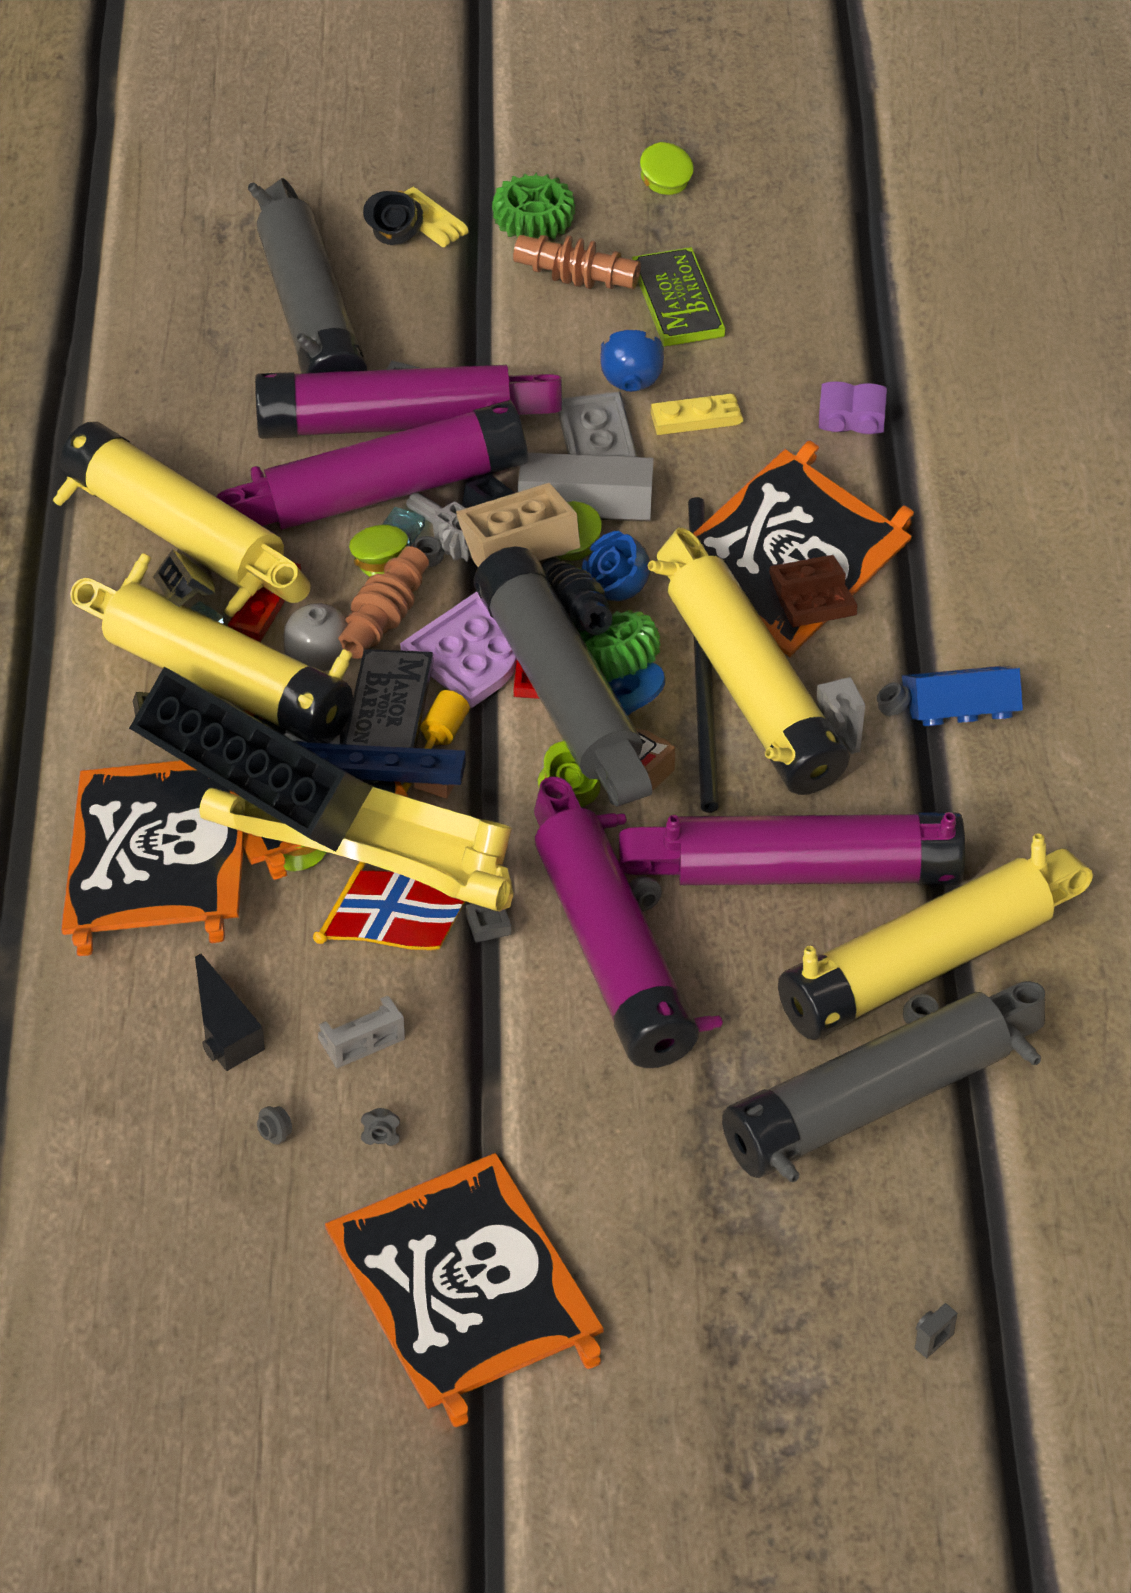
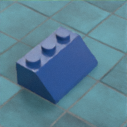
(964, 694)

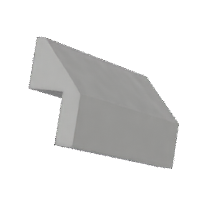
(610, 484)

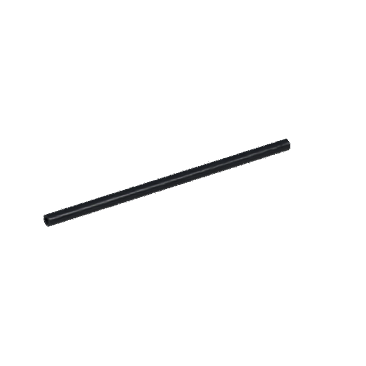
(704, 698)

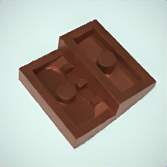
(813, 590)

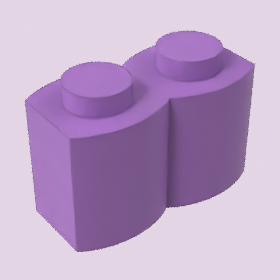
(852, 407)

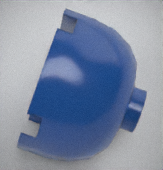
(632, 360)
(618, 565)

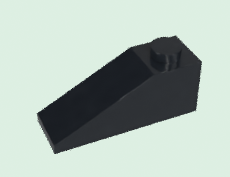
(229, 1027)

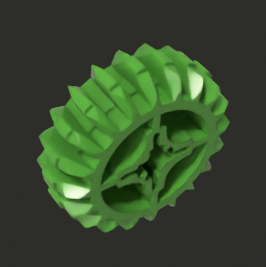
(533, 206)
(626, 644)

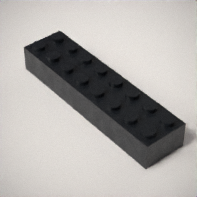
(251, 759)

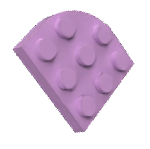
(466, 650)

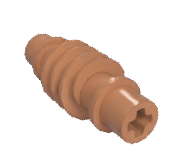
(576, 263)
(383, 601)

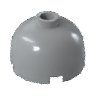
(313, 635)

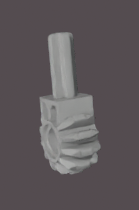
(445, 524)

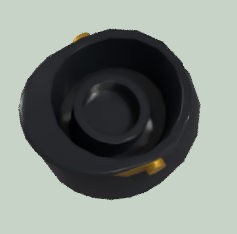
(393, 216)

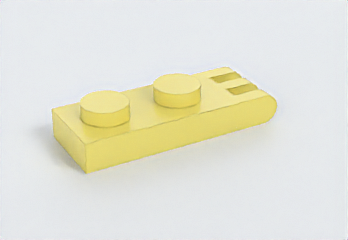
(437, 222)
(696, 414)

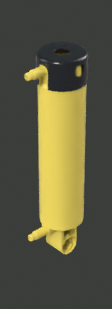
(179, 513)
(220, 658)
(751, 666)
(928, 941)

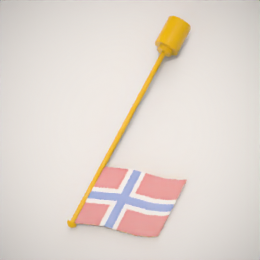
(388, 905)

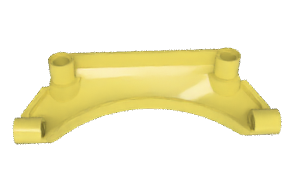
(399, 835)

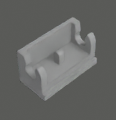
(844, 709)
(363, 1035)

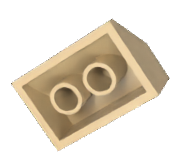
(526, 519)

